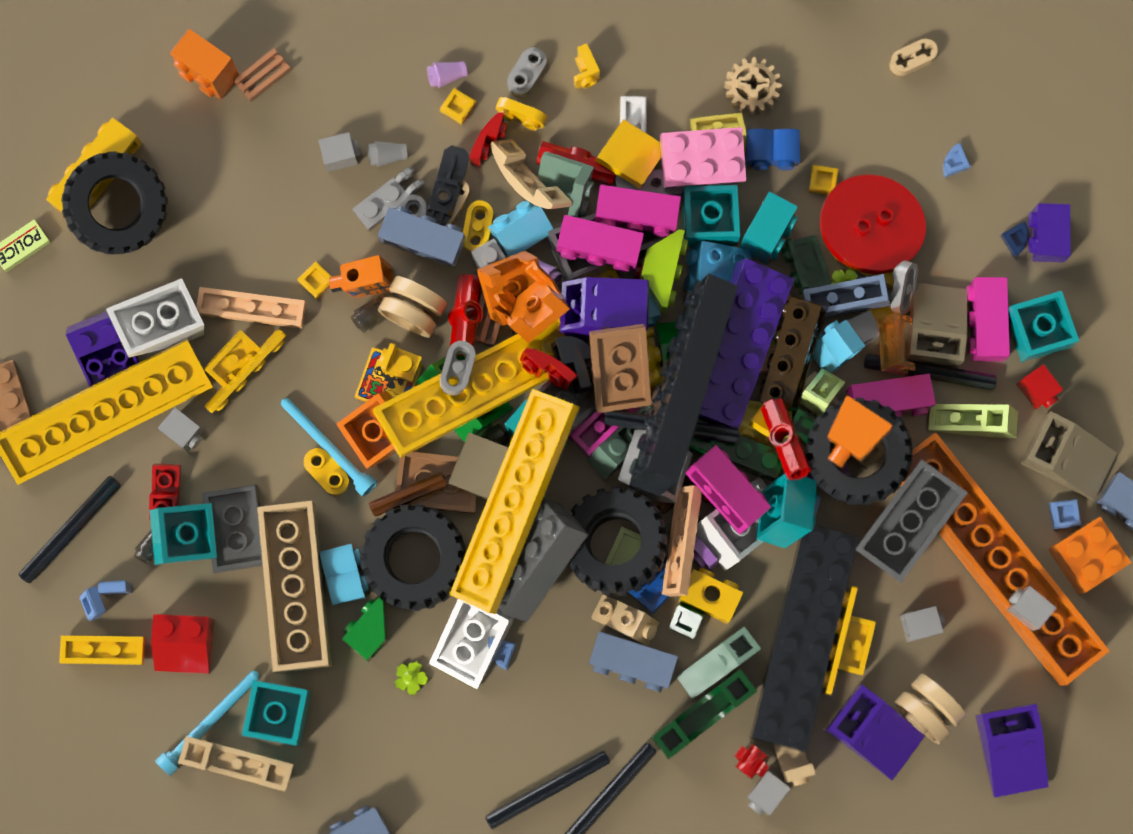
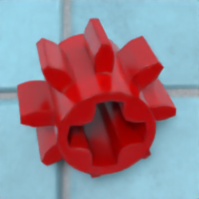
(751, 761)

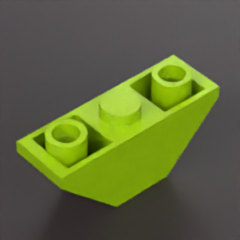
(662, 268)

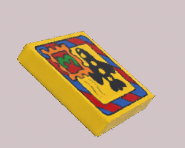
(375, 381)

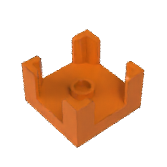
(508, 274)
(535, 307)

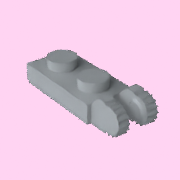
(374, 207)

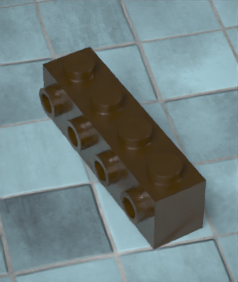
(793, 352)

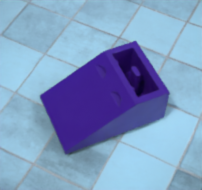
(603, 305)
(98, 348)
(875, 731)
(1013, 750)

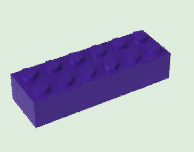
(745, 341)

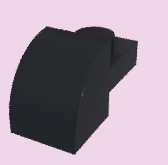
(575, 355)

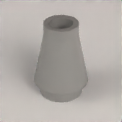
(385, 153)

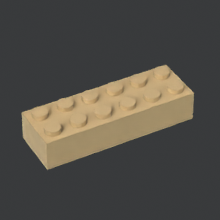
(294, 587)

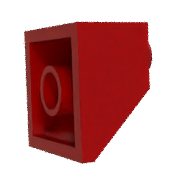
(182, 643)

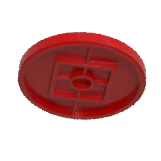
(872, 224)

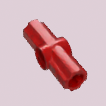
(581, 155)
(466, 310)
(791, 451)

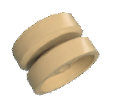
(412, 306)
(930, 709)

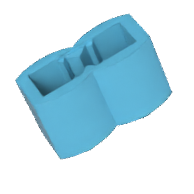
(837, 346)
(343, 574)

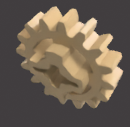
(762, 85)

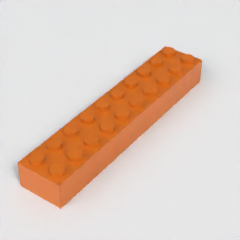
(1004, 564)

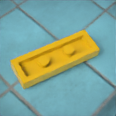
(102, 650)

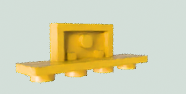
(236, 362)
(851, 643)

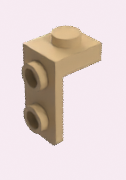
(625, 620)
(794, 765)

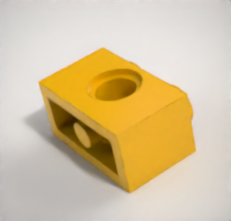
(728, 595)

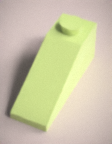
(974, 420)

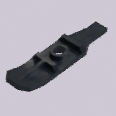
(448, 180)

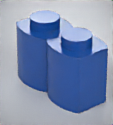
(773, 148)

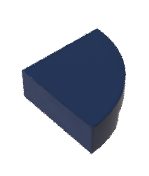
(1016, 238)

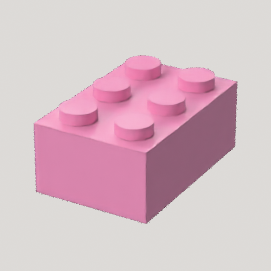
(703, 157)

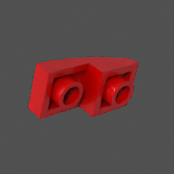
(492, 131)
(538, 363)
(165, 486)

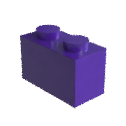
(1050, 233)

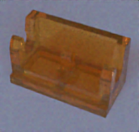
(893, 344)

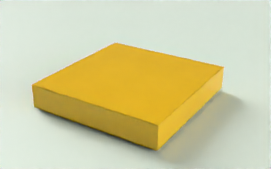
(630, 154)

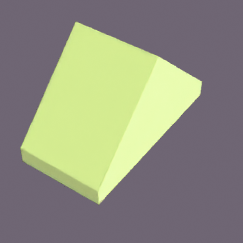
(821, 392)

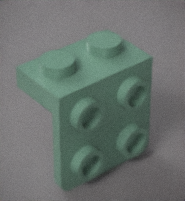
(571, 178)

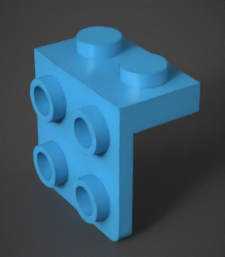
(712, 259)

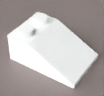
(156, 319)
(725, 540)
(464, 643)

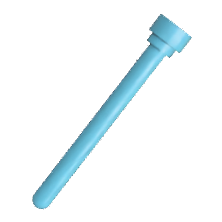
(363, 482)
(169, 761)

